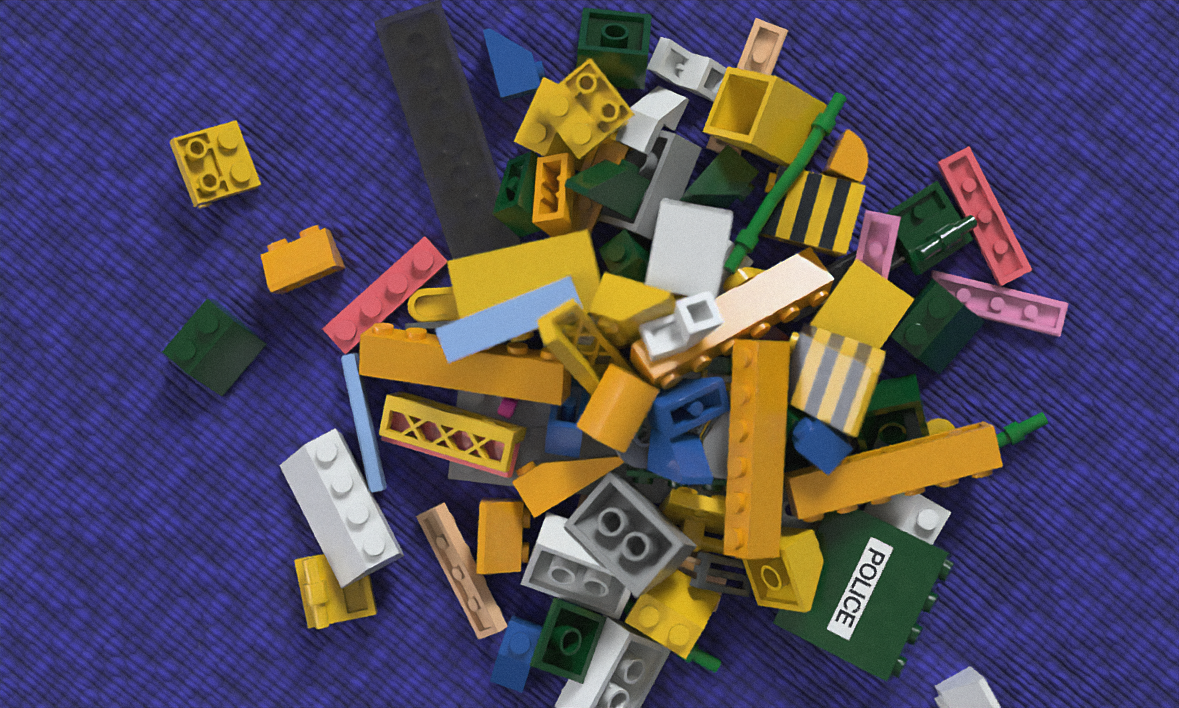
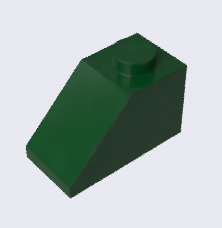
(722, 181)
(611, 186)
(516, 195)
(627, 256)

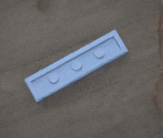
(503, 320)
(363, 423)

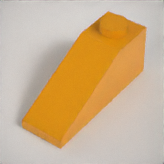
(558, 479)

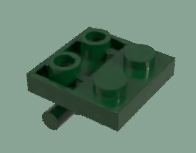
(930, 228)

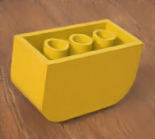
(514, 271)

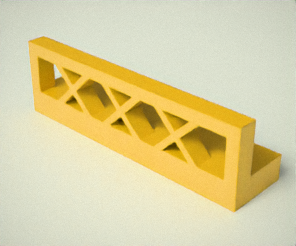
(563, 344)
(456, 418)

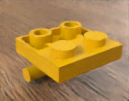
(585, 109)
(215, 163)
(696, 515)
(325, 599)

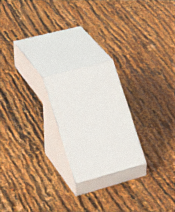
(686, 70)
(653, 111)
(676, 333)

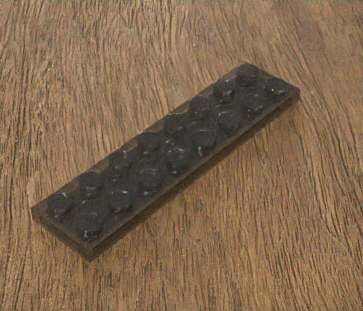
(445, 128)

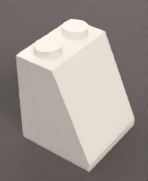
(689, 248)

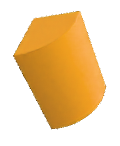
(847, 158)
(552, 199)
(617, 408)

